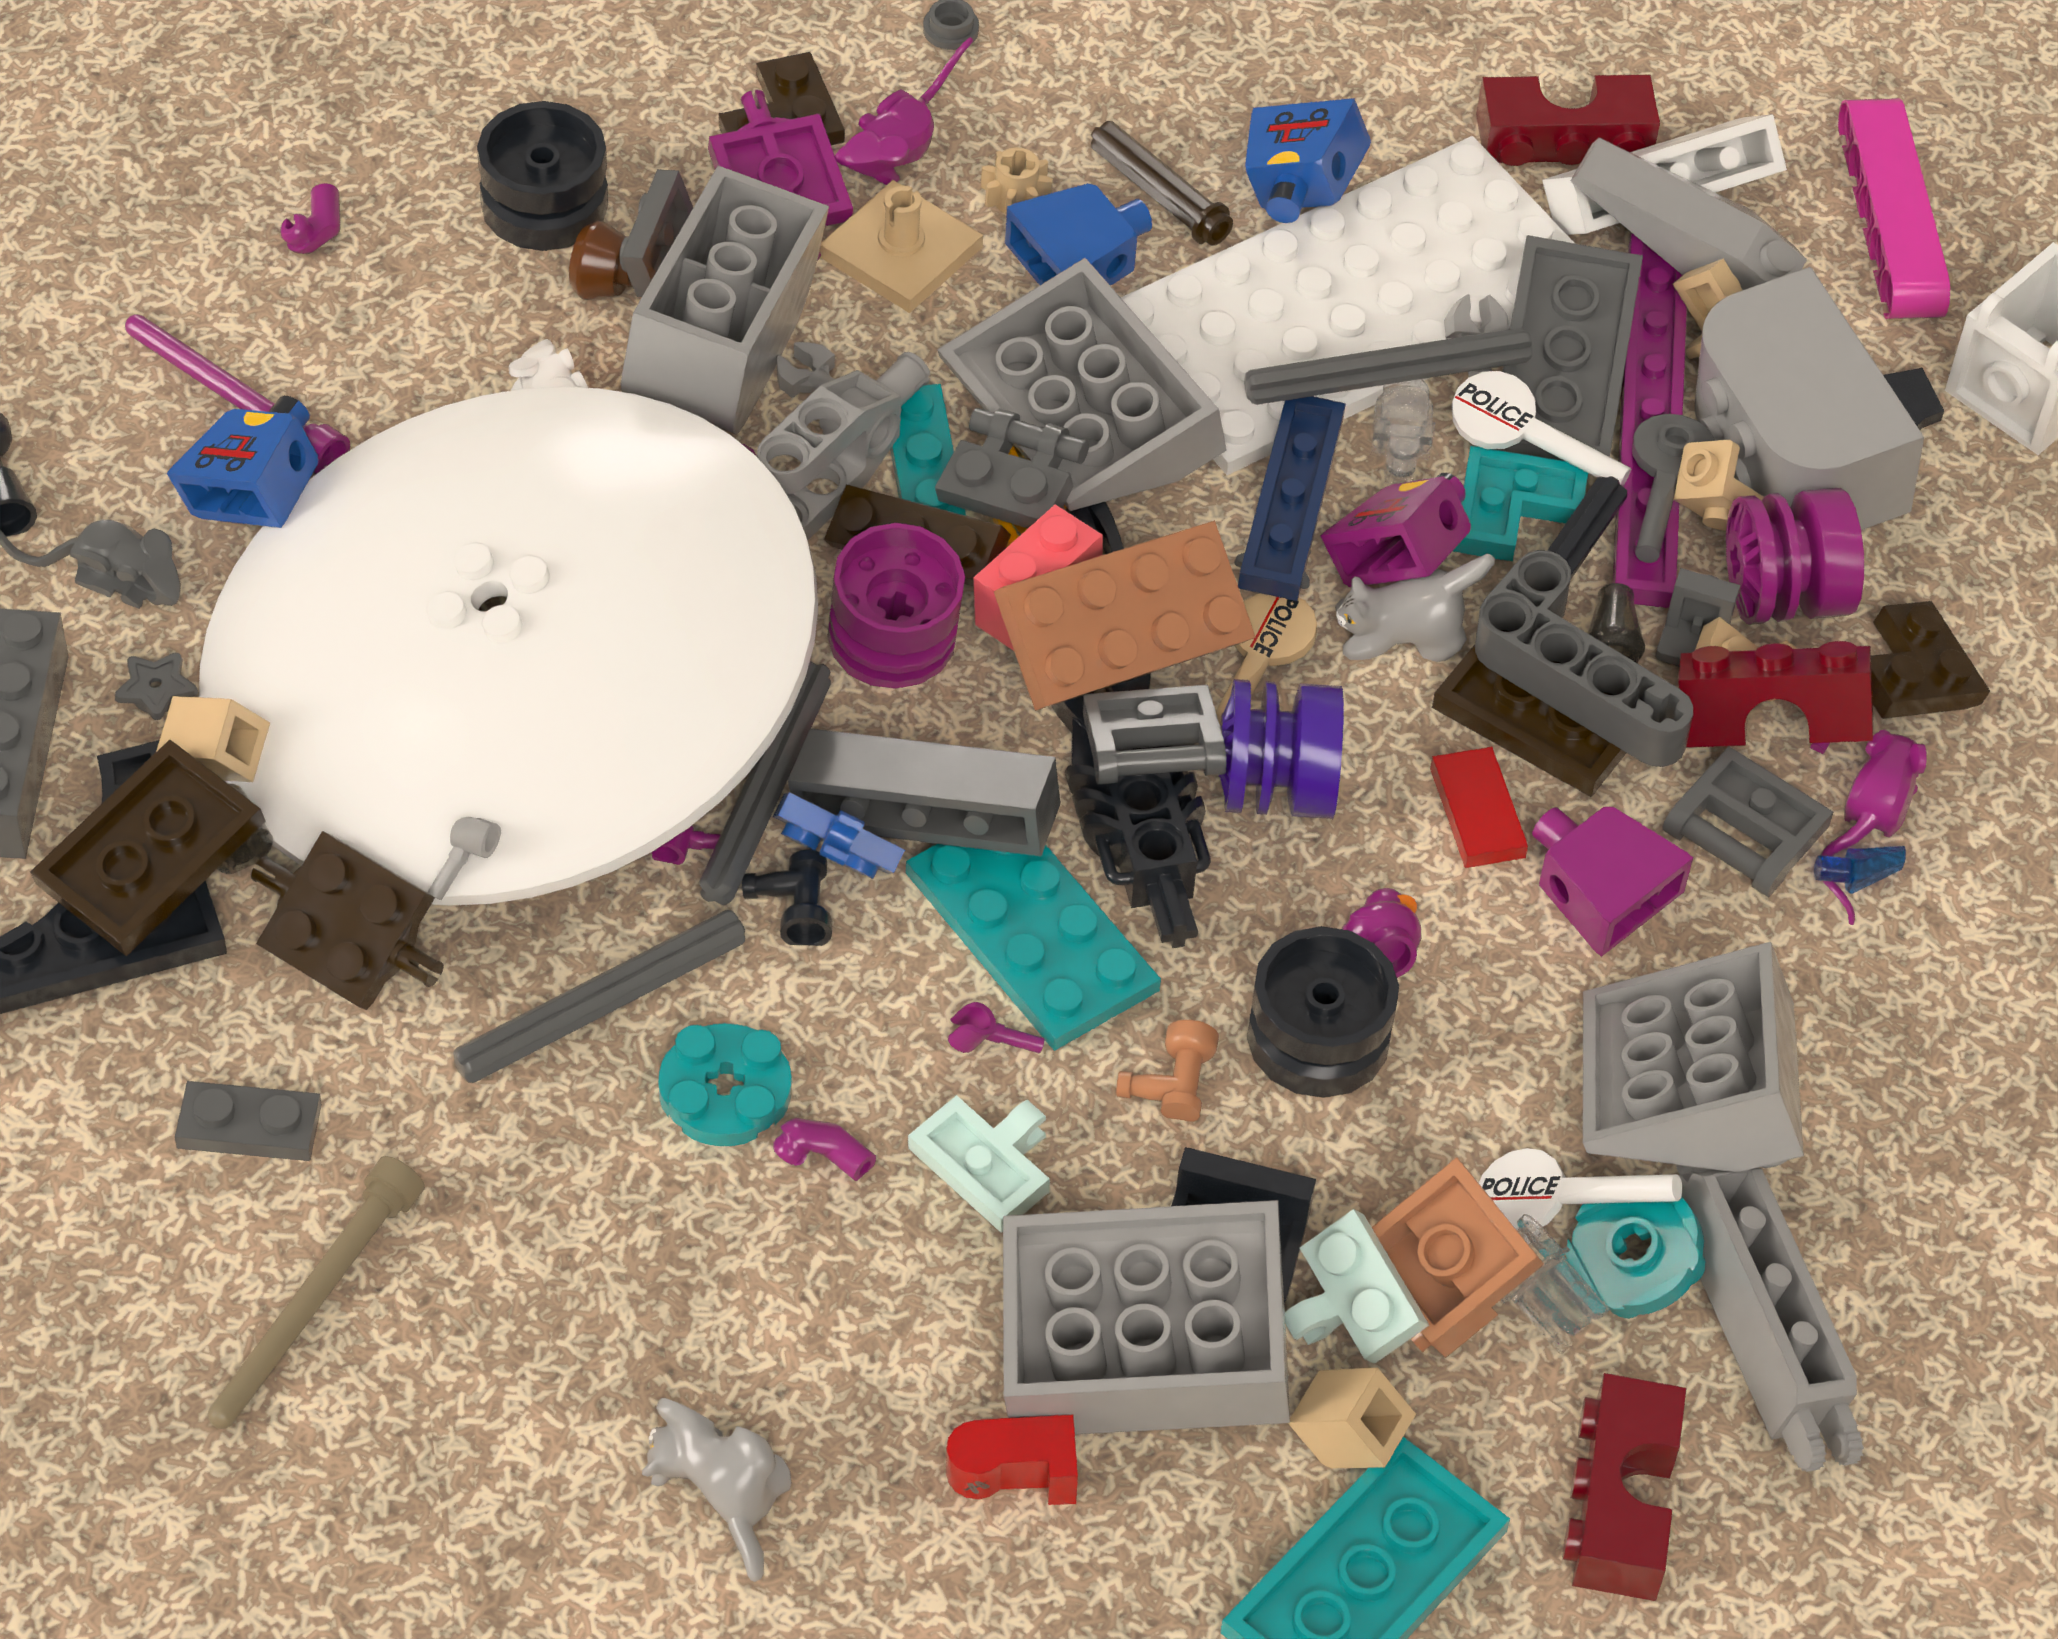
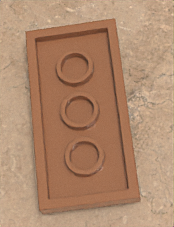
(1124, 615)

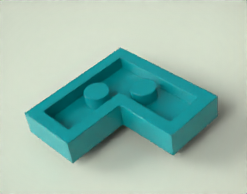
(1513, 485)

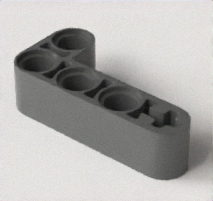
(1642, 715)

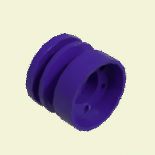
(1284, 748)

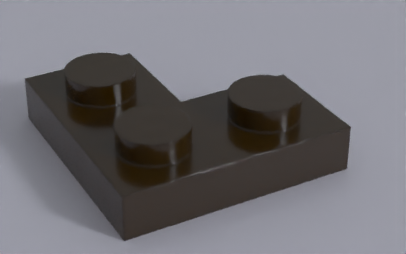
(792, 91)
(1926, 665)

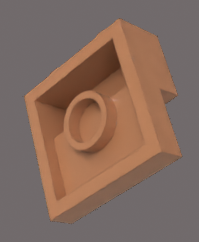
(1454, 1255)

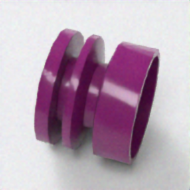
(1795, 555)
(895, 605)

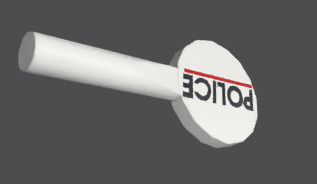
(1500, 411)
(1535, 1185)

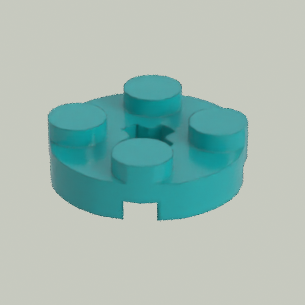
(725, 1049)
(1644, 1284)

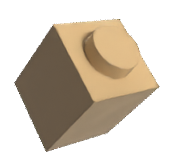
(217, 734)
(1352, 1418)

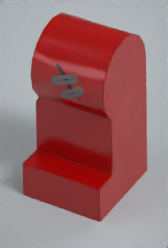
(1014, 1455)

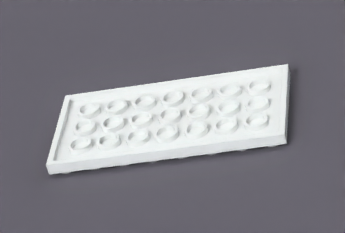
(1345, 283)

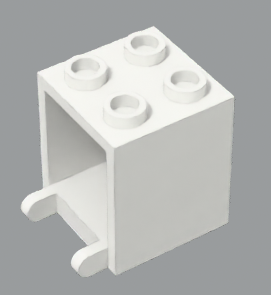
(2001, 358)

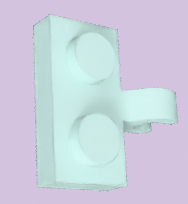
(985, 1161)
(1359, 1291)

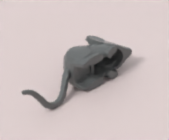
(116, 560)

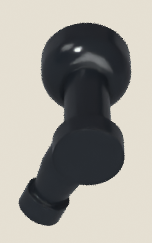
(805, 920)

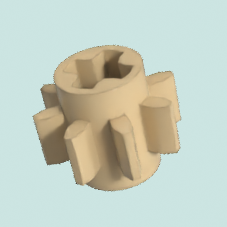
(1015, 178)

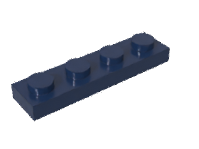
(1291, 497)

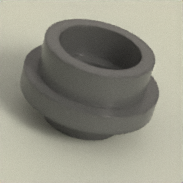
(950, 24)

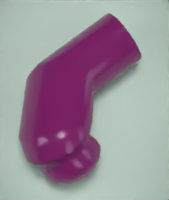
(320, 227)
(824, 1138)

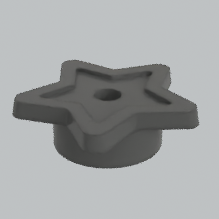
(150, 699)

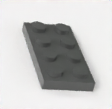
(1579, 320)

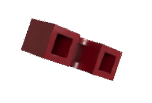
(1525, 127)
(1824, 682)
(1620, 1540)

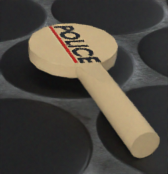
(1283, 634)

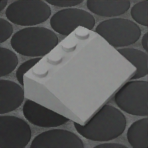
(1091, 366)
(1694, 1065)
(1146, 1317)

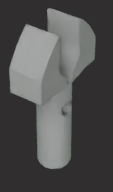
(1459, 323)
(796, 380)

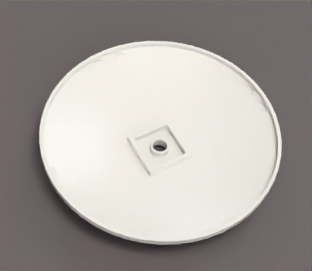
(592, 713)

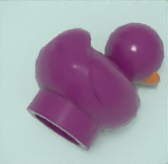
(1391, 925)

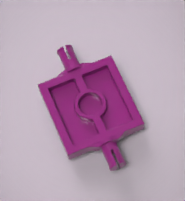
(785, 155)

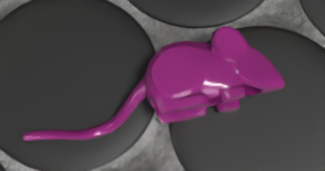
(898, 132)
(1879, 795)

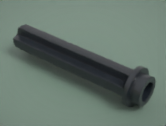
(1589, 521)

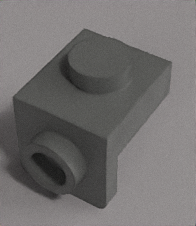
(1693, 604)

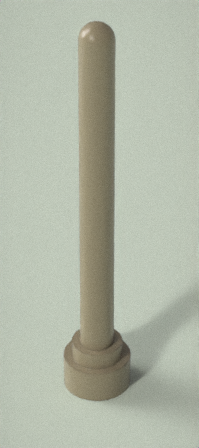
(388, 1190)

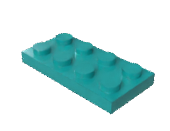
(1036, 936)
(1374, 1557)

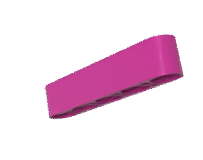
(1896, 208)

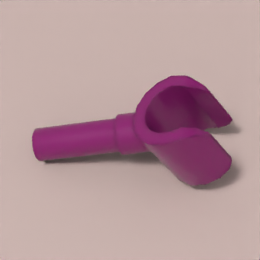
(676, 849)
(979, 1024)

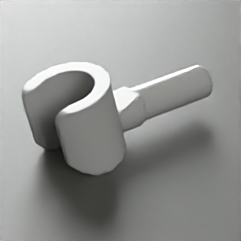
(466, 837)

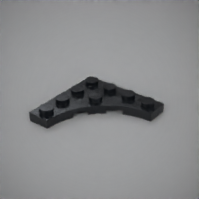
(67, 957)

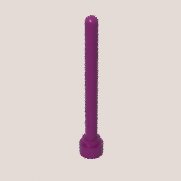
(325, 439)

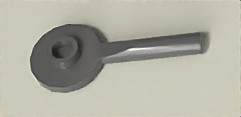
(1659, 452)

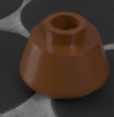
(596, 264)

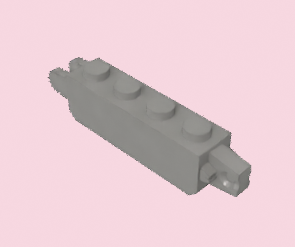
(1774, 1316)

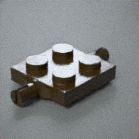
(346, 921)

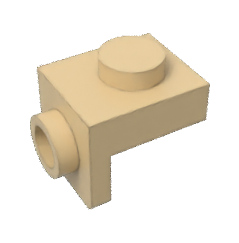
(1702, 291)
(1708, 481)

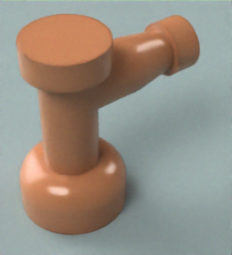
(1190, 1045)

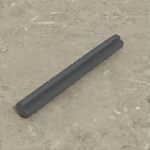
(1387, 366)
(762, 793)
(598, 996)

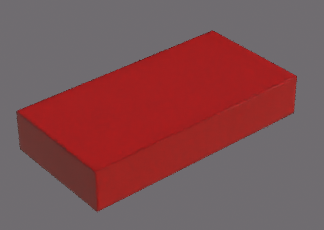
(1478, 807)

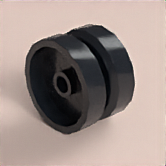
(542, 174)
(1322, 1011)

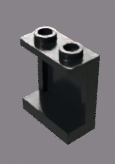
(1220, 1180)

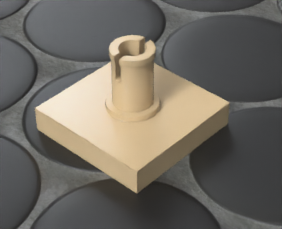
(901, 246)

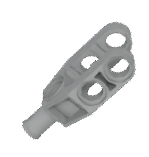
(858, 428)

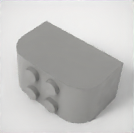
(725, 299)
(1805, 400)

